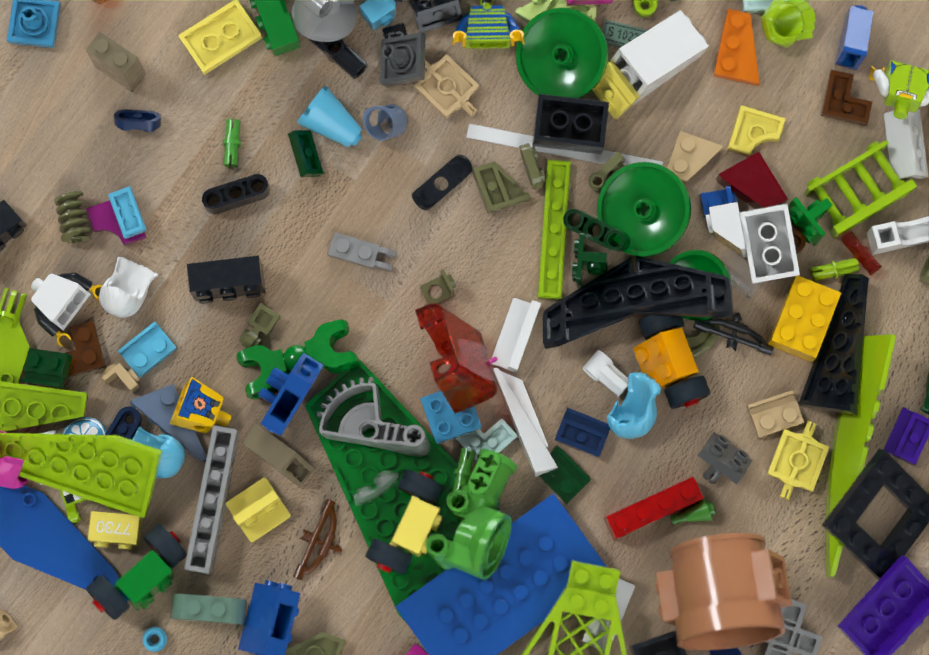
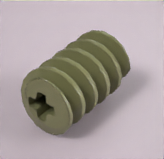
(71, 218)

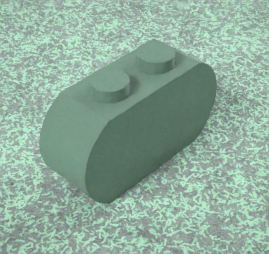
(208, 609)

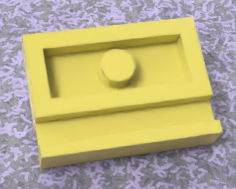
(616, 90)

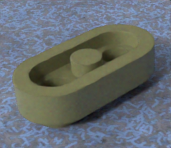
(535, 175)

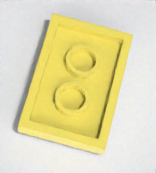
(220, 36)

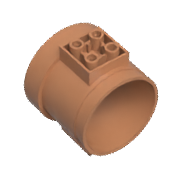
(724, 592)

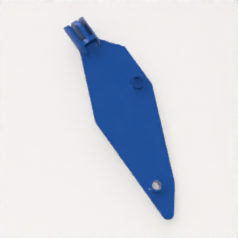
(45, 540)

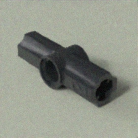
(345, 58)

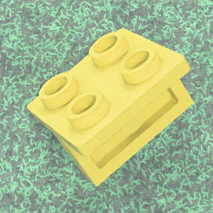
(258, 510)

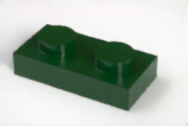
(305, 153)

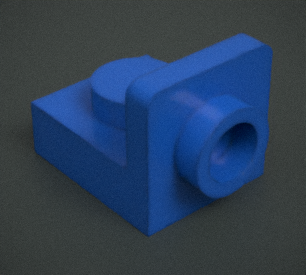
(716, 198)

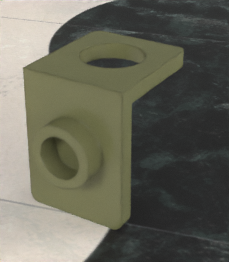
(445, 282)

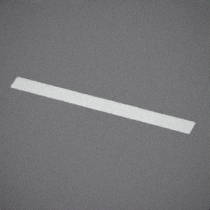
(516, 139)

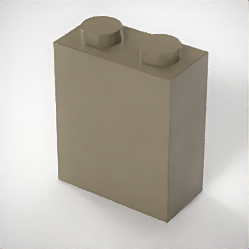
(115, 61)

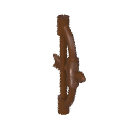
(326, 545)

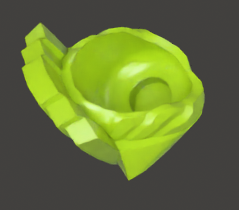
(788, 22)

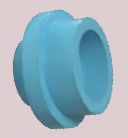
(147, 639)

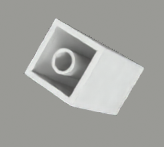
(660, 53)

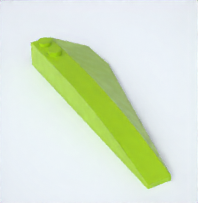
(852, 432)

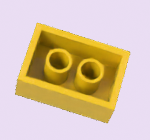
(804, 318)

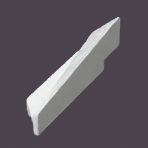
(525, 422)

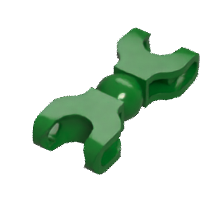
(318, 347)

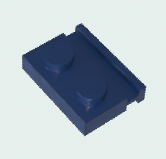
(582, 432)

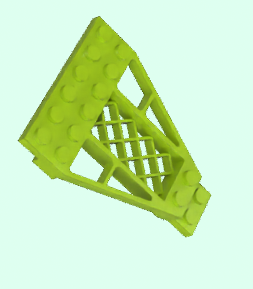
(589, 593)

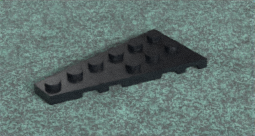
(836, 370)

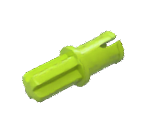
(834, 269)

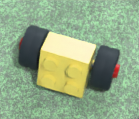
(414, 527)

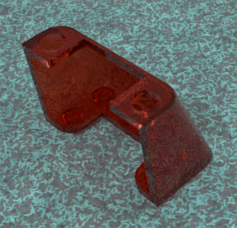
(461, 346)

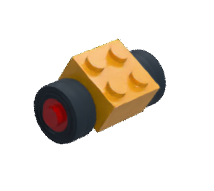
(670, 361)

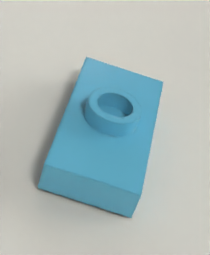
(127, 212)

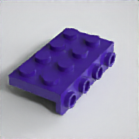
(889, 610)

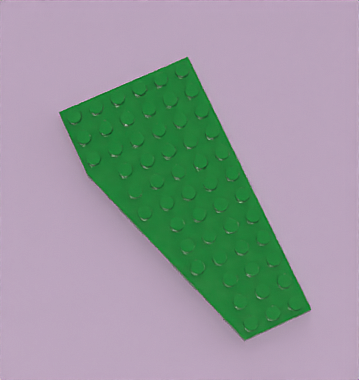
(360, 464)

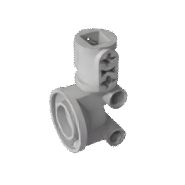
(324, 19)

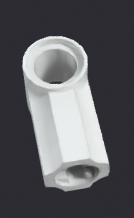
(602, 369)

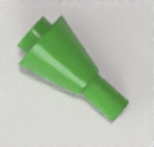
(698, 512)

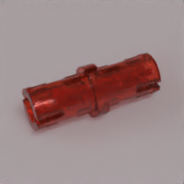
(861, 253)

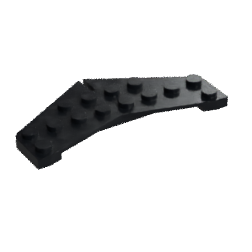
(621, 294)

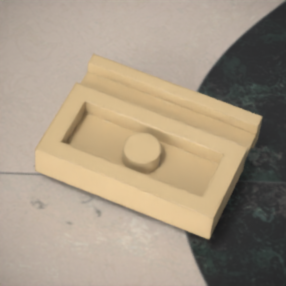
(775, 414)

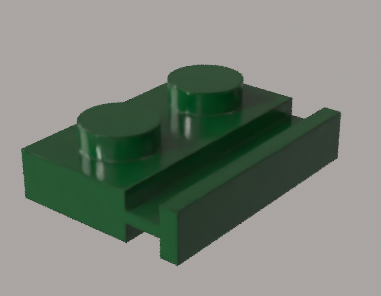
(46, 368)
(567, 478)

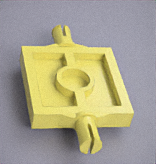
(798, 460)

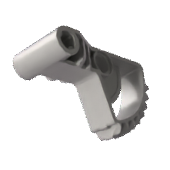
(388, 436)

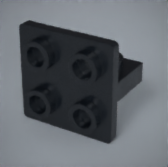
(435, 13)

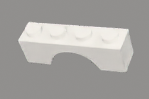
(898, 235)

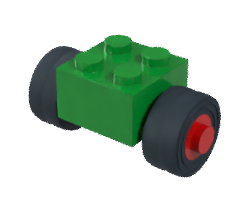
(143, 579)

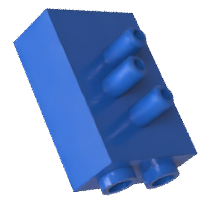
(291, 392)
(269, 619)

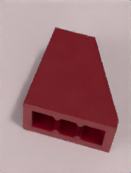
(753, 182)

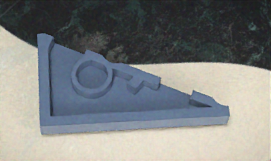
(159, 409)

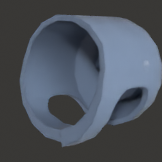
(387, 112)

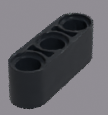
(224, 191)

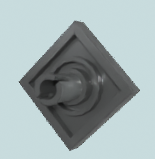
(403, 59)
(724, 459)

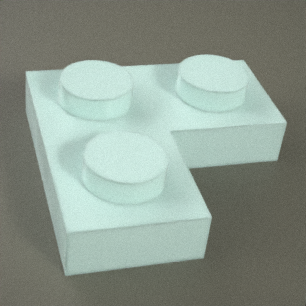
(495, 439)

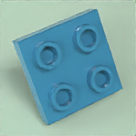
(34, 22)
(444, 422)

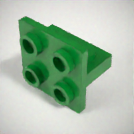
(807, 218)

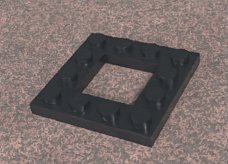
(842, 525)

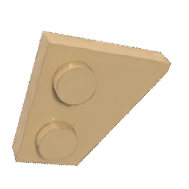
(691, 155)

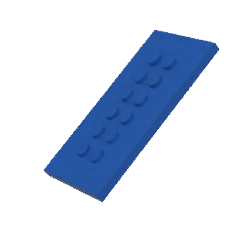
(486, 616)

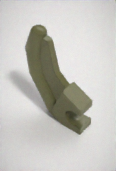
(702, 342)

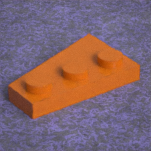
(737, 51)

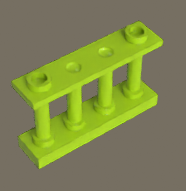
(879, 199)

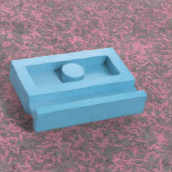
(147, 349)

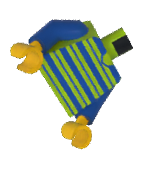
(487, 28)

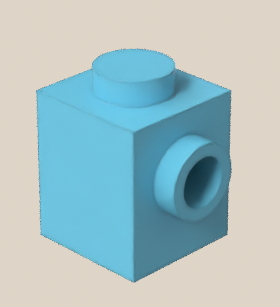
(378, 12)

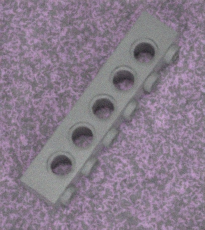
(212, 500)

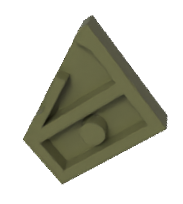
(497, 188)

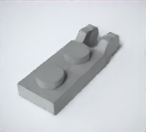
(360, 252)

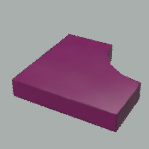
(104, 219)

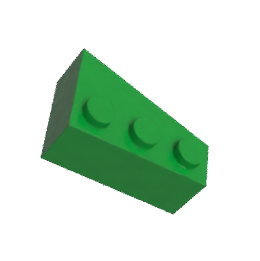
(277, 24)

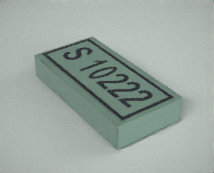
(620, 34)

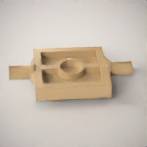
(447, 87)

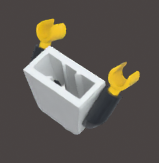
(59, 300)

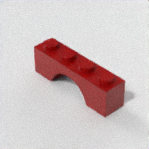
(653, 508)

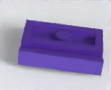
(908, 436)

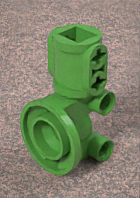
(482, 529)

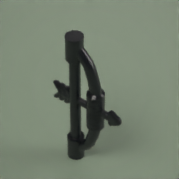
(733, 340)

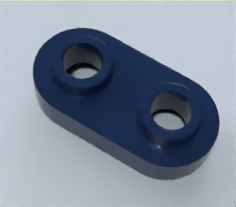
(137, 120)
(120, 427)

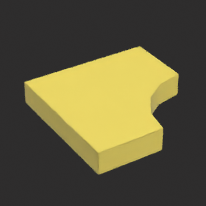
(754, 128)

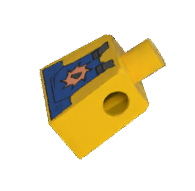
(199, 408)

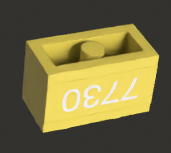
(115, 529)

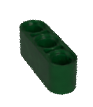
(586, 226)

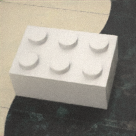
(769, 243)

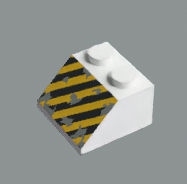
(727, 227)

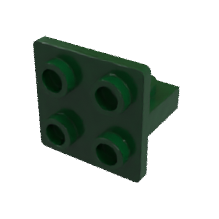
(592, 262)

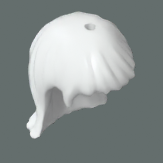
(126, 288)

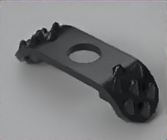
(454, 172)

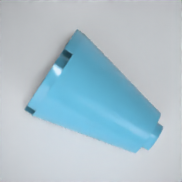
(331, 119)

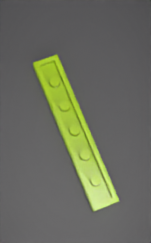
(554, 230)

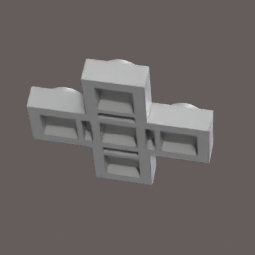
(794, 638)

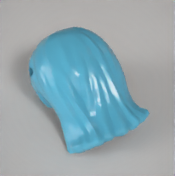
(638, 410)
(172, 455)

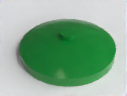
(562, 53)
(647, 205)

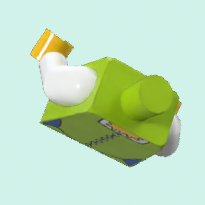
(902, 87)

